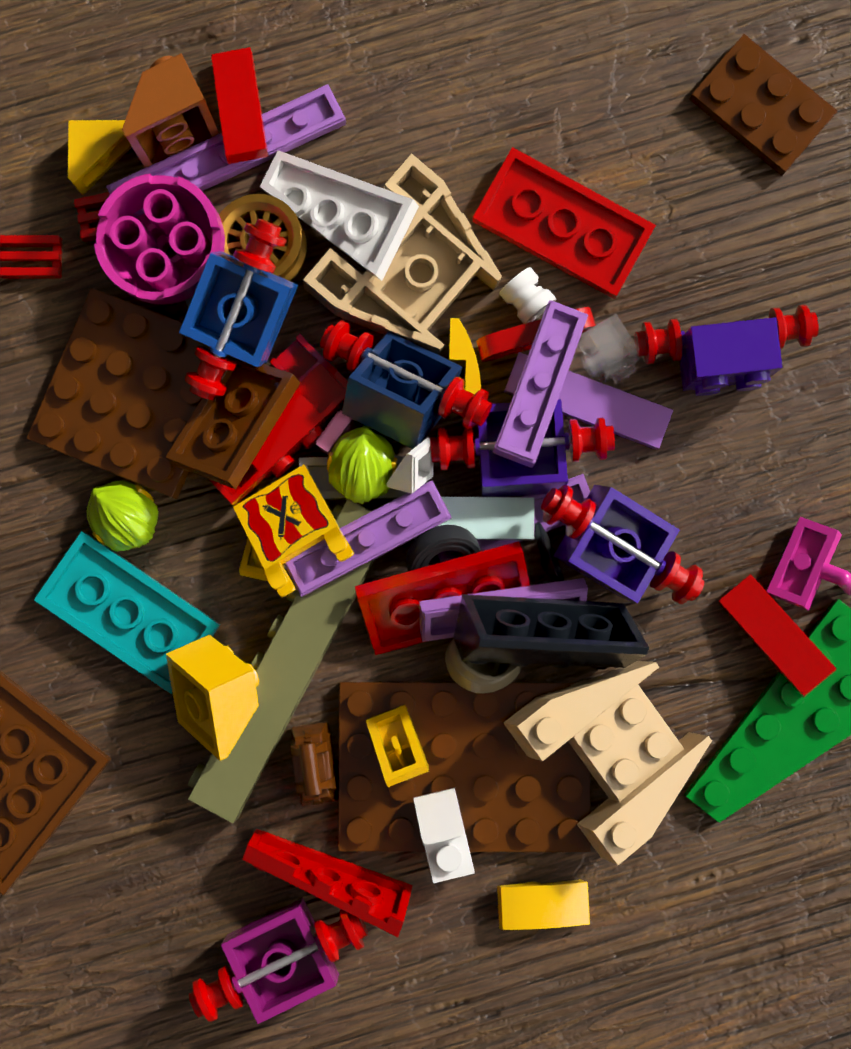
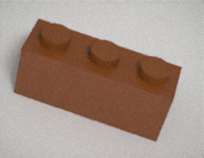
(167, 112)

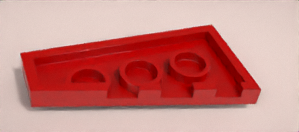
(341, 883)

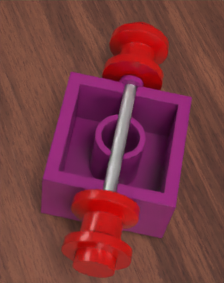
(278, 962)

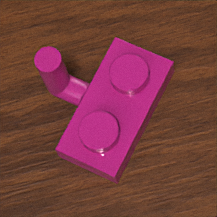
(807, 563)

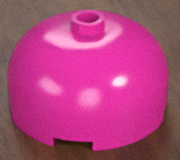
(136, 247)

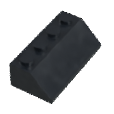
(547, 632)

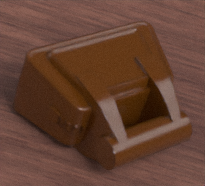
(314, 764)

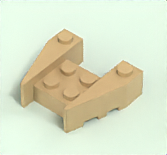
(426, 273)
(622, 747)

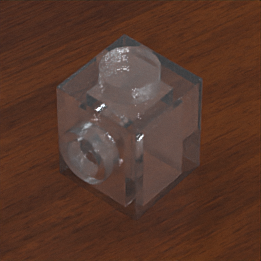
(608, 351)

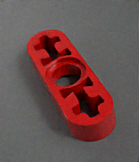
(517, 338)

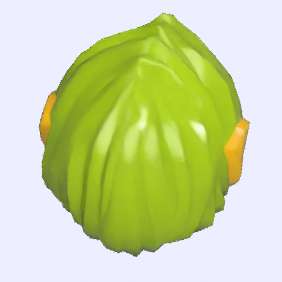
(361, 465)
(122, 515)

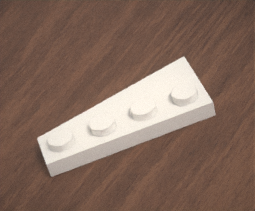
(346, 211)

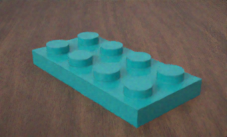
(122, 608)

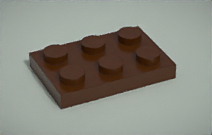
(763, 104)
(232, 428)

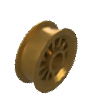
(269, 208)

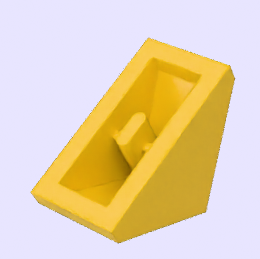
(93, 150)
(397, 746)

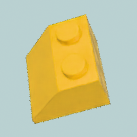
(212, 693)

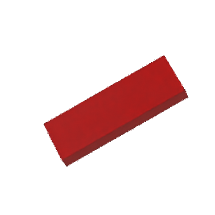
(239, 105)
(777, 635)

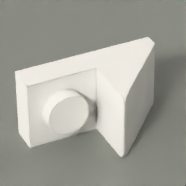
(443, 835)

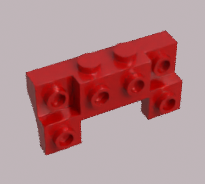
(301, 423)

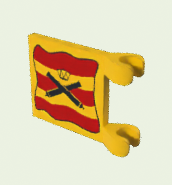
(288, 521)

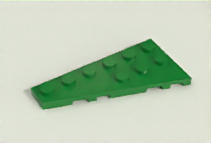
(782, 727)

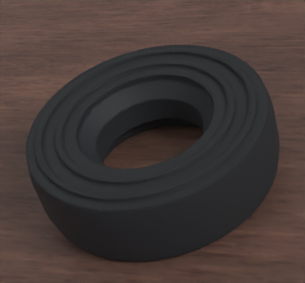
(438, 540)

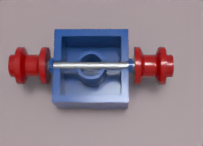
(237, 309)

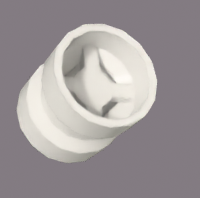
(525, 296)

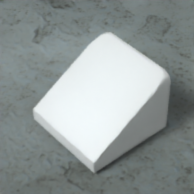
(414, 469)

